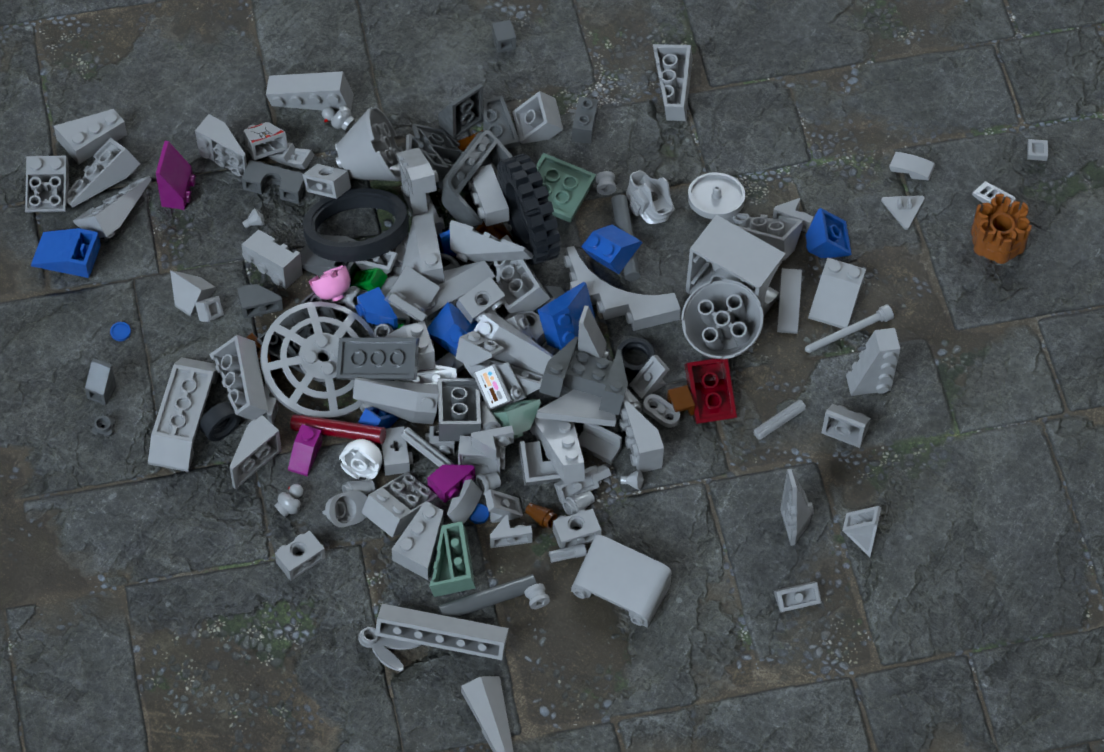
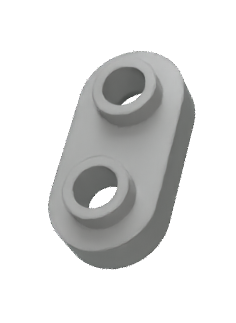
(663, 410)

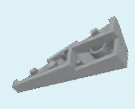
(488, 705)

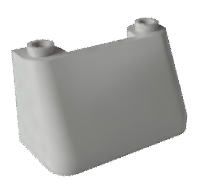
(623, 579)

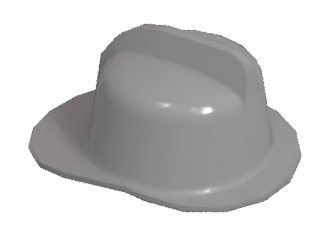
(346, 508)

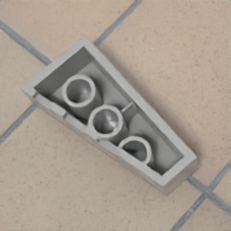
(674, 76)
(310, 91)
(876, 364)
(242, 377)

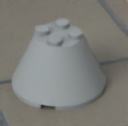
(370, 149)
(722, 319)

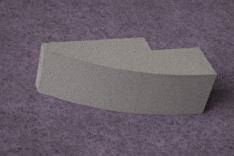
(789, 301)

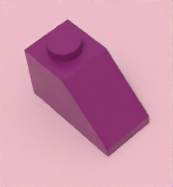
(305, 450)

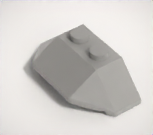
(527, 379)

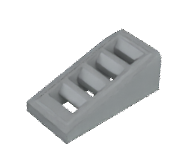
(990, 190)

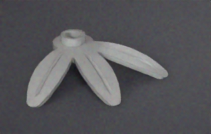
(380, 644)

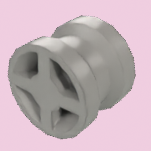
(605, 183)
(537, 596)

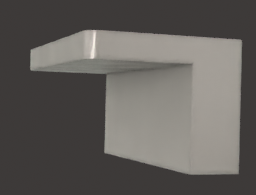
(600, 442)

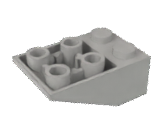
(219, 145)
(46, 183)
(641, 439)
(397, 503)

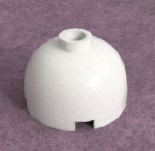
(361, 459)

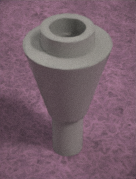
(488, 420)

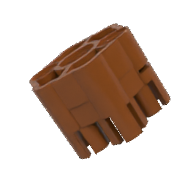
(1000, 230)

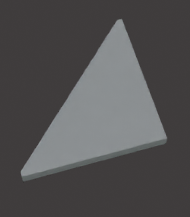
(578, 408)

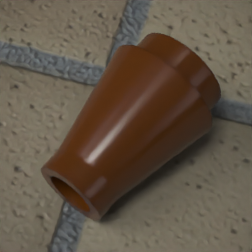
(542, 515)

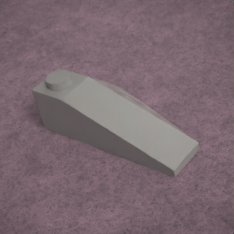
(110, 166)
(779, 233)
(477, 247)
(423, 249)
(456, 284)
(403, 399)
(795, 508)

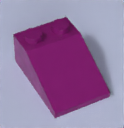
(174, 178)

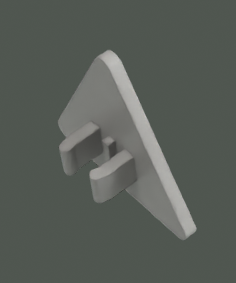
(903, 208)

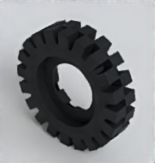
(529, 208)

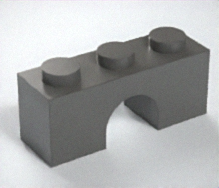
(259, 175)

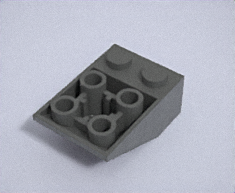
(318, 265)

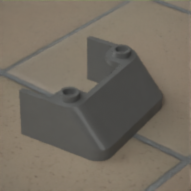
(480, 152)

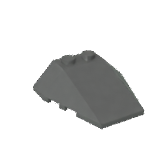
(439, 149)

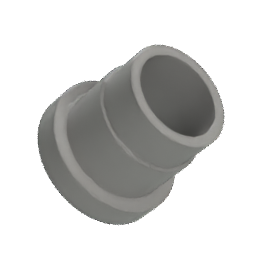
(488, 482)

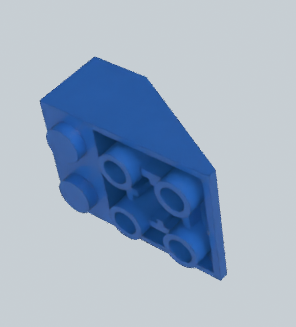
(68, 251)

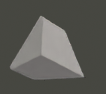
(189, 290)
(862, 527)

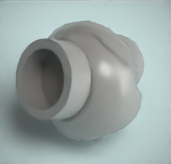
(341, 119)
(286, 502)

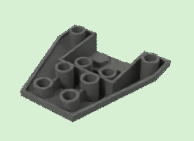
(293, 349)

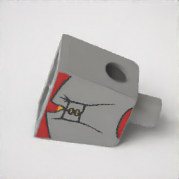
(264, 140)

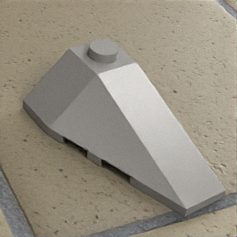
(113, 212)
(519, 285)
(590, 337)
(518, 348)

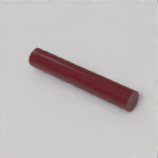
(340, 428)

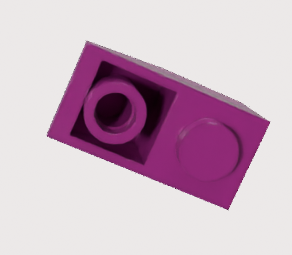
(449, 480)

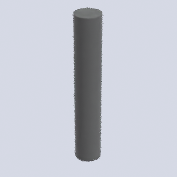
(623, 222)
(487, 597)

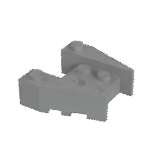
(417, 182)

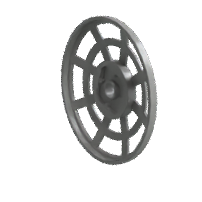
(309, 361)

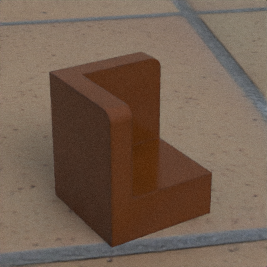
(681, 399)

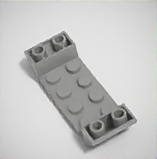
(181, 414)

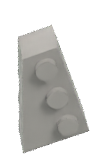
(88, 134)

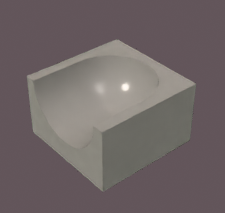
(735, 255)

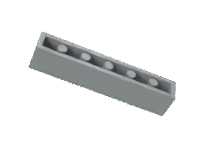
(441, 631)

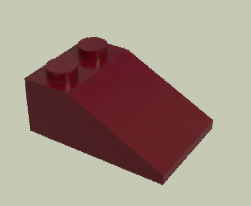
(711, 390)

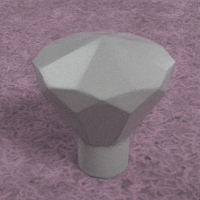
(254, 219)
(634, 479)

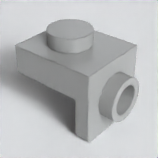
(444, 447)

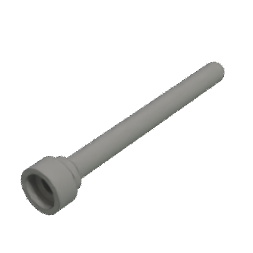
(883, 314)

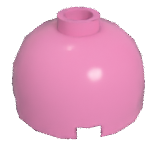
(331, 283)

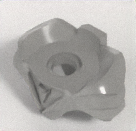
(640, 197)

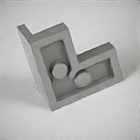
(533, 467)

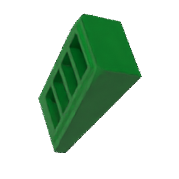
(369, 279)

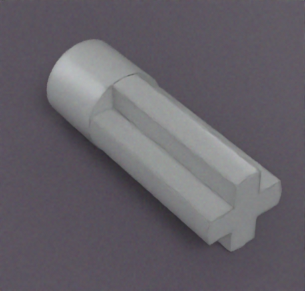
(568, 553)

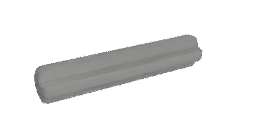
(779, 419)
(425, 448)

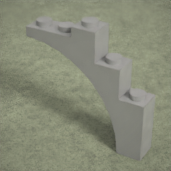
(639, 309)

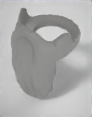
(348, 297)

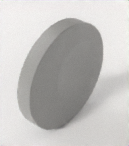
(716, 195)

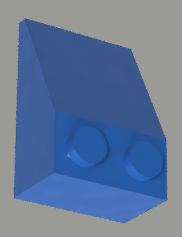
(562, 316)

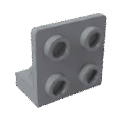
(412, 293)

